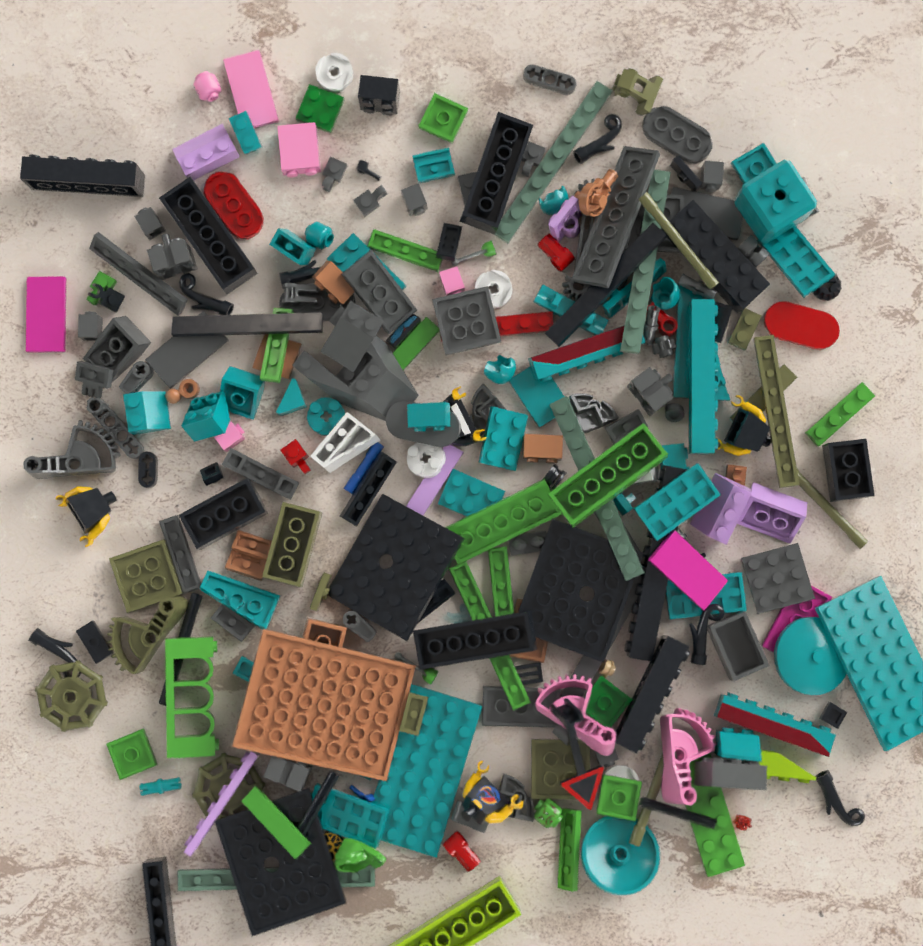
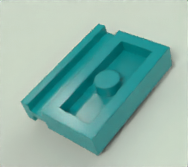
(433, 165)

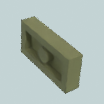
(744, 329)
(413, 714)

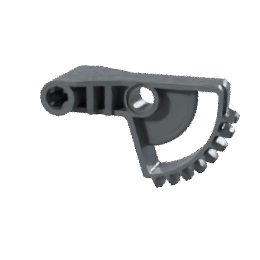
(77, 451)

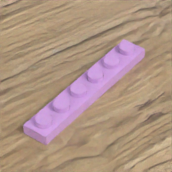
(216, 808)

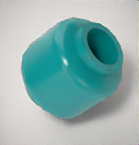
(319, 235)

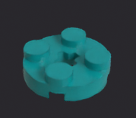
(318, 408)

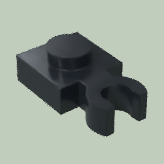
(108, 298)

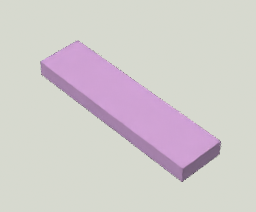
(431, 486)

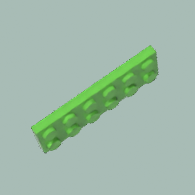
(504, 520)
(716, 846)

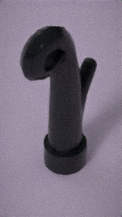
(599, 145)
(300, 274)
(205, 302)
(700, 635)
(55, 646)
(833, 800)

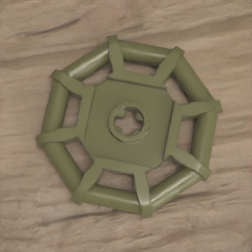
(60, 698)
(221, 779)

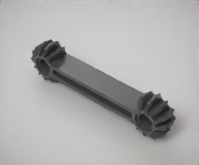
(583, 236)

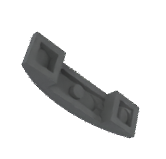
(260, 473)

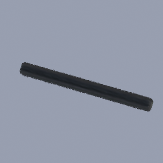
(186, 630)

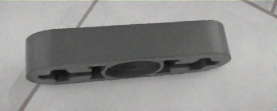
(535, 80)

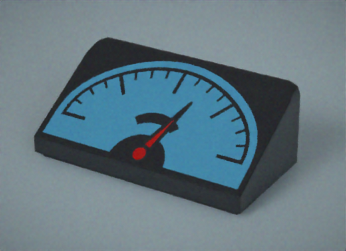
(403, 331)

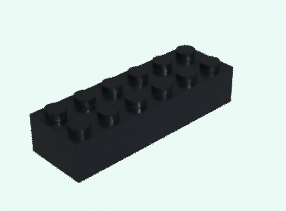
(496, 173)
(82, 175)
(208, 235)
(736, 275)
(475, 640)
(650, 693)

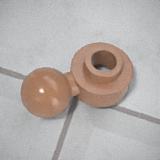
(173, 395)

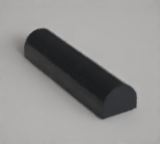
(368, 488)

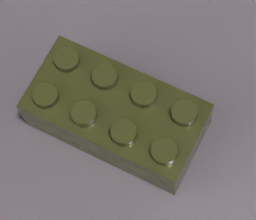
(292, 544)

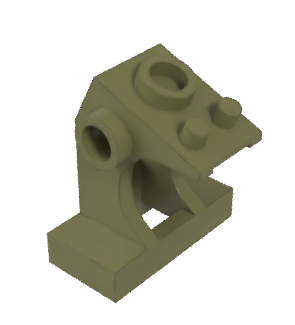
(625, 88)

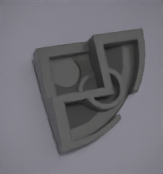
(481, 402)
(591, 412)
(511, 786)

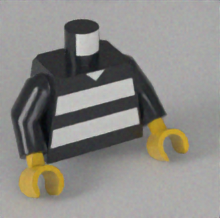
(468, 433)

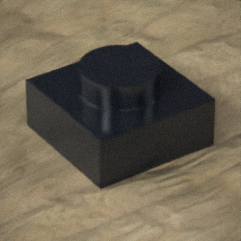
(211, 473)
(833, 715)

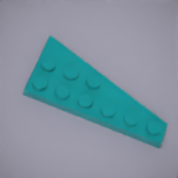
(681, 359)

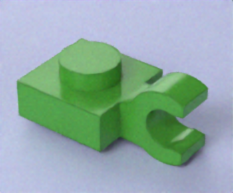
(103, 280)

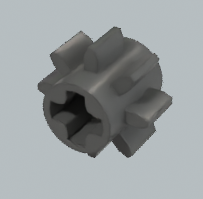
(663, 346)

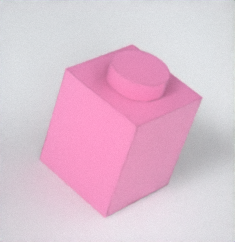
(451, 281)
(232, 436)

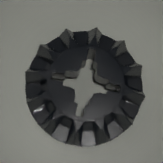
(833, 292)

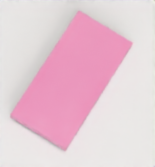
(251, 88)

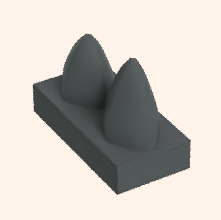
(527, 543)

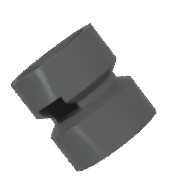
(753, 252)

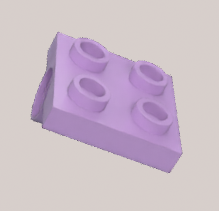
(566, 216)

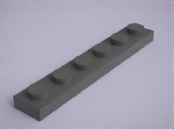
(138, 273)

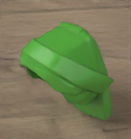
(356, 856)

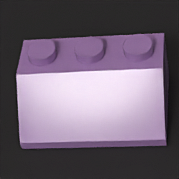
(206, 152)
(773, 513)
(722, 514)

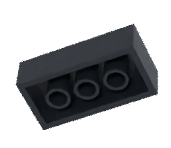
(223, 514)

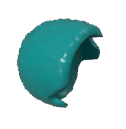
(553, 201)
(665, 293)
(500, 370)

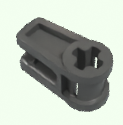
(297, 289)
(135, 379)
(361, 628)

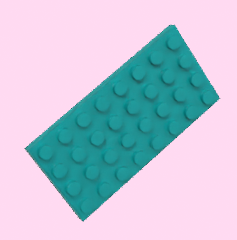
(878, 659)
(427, 773)

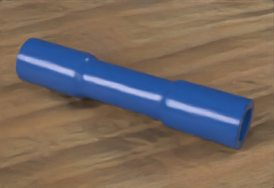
(369, 458)

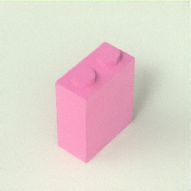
(299, 149)

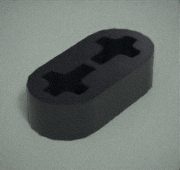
(153, 469)

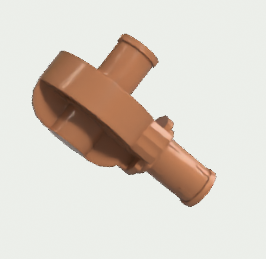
(594, 203)

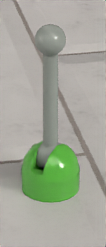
(487, 250)
(428, 674)

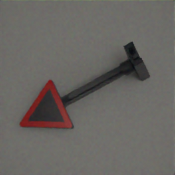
(584, 783)

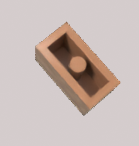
(331, 280)
(542, 448)

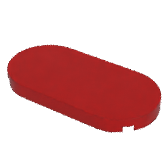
(233, 205)
(801, 325)

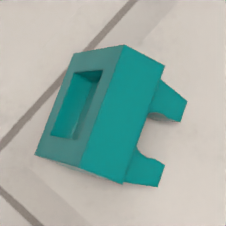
(623, 503)

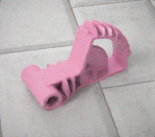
(596, 736)
(676, 772)

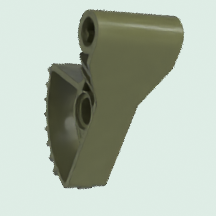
(163, 621)

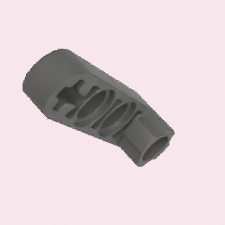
(116, 428)

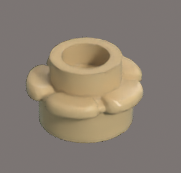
(607, 668)

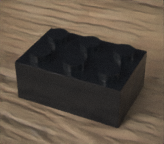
(848, 470)

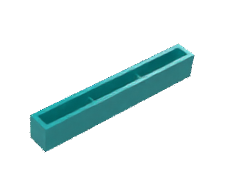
(702, 376)

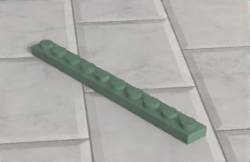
(552, 161)
(644, 272)
(608, 513)
(222, 878)

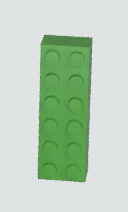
(608, 475)

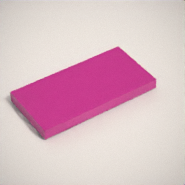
(46, 314)
(688, 570)
(791, 613)

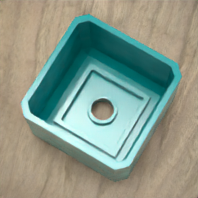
(764, 212)

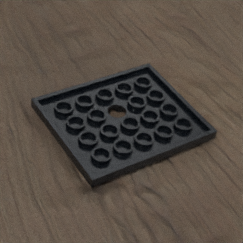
(420, 559)
(564, 566)
(298, 886)

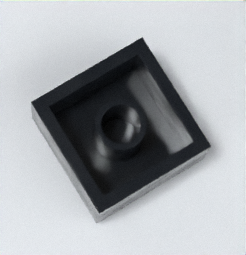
(379, 95)

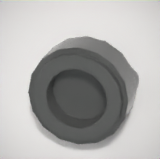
(674, 412)

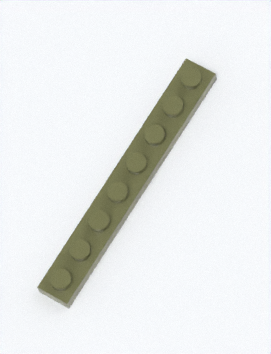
(776, 411)

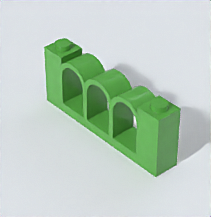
(198, 744)

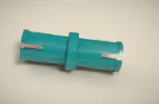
(160, 786)

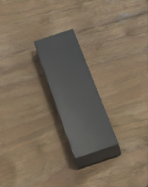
(180, 554)

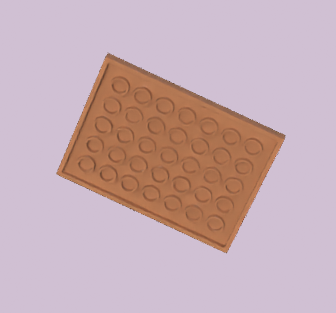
(323, 705)

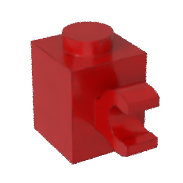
(296, 455)

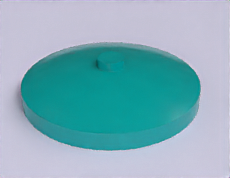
(807, 658)
(615, 863)

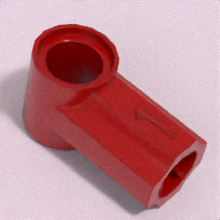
(559, 256)
(663, 318)
(458, 847)

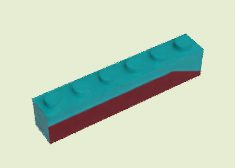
(577, 354)
(775, 725)

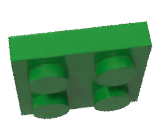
(320, 107)
(606, 702)

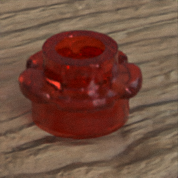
(742, 822)

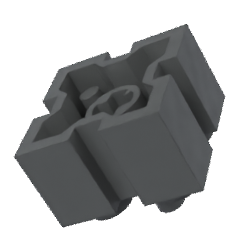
(171, 258)
(651, 390)
(288, 772)

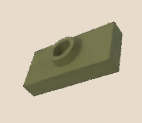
(321, 592)

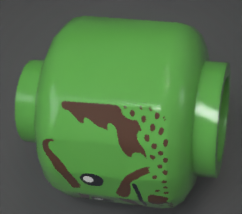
(548, 813)

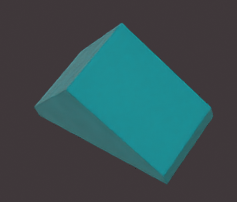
(292, 399)

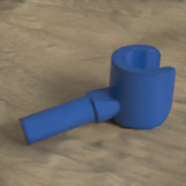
(369, 797)

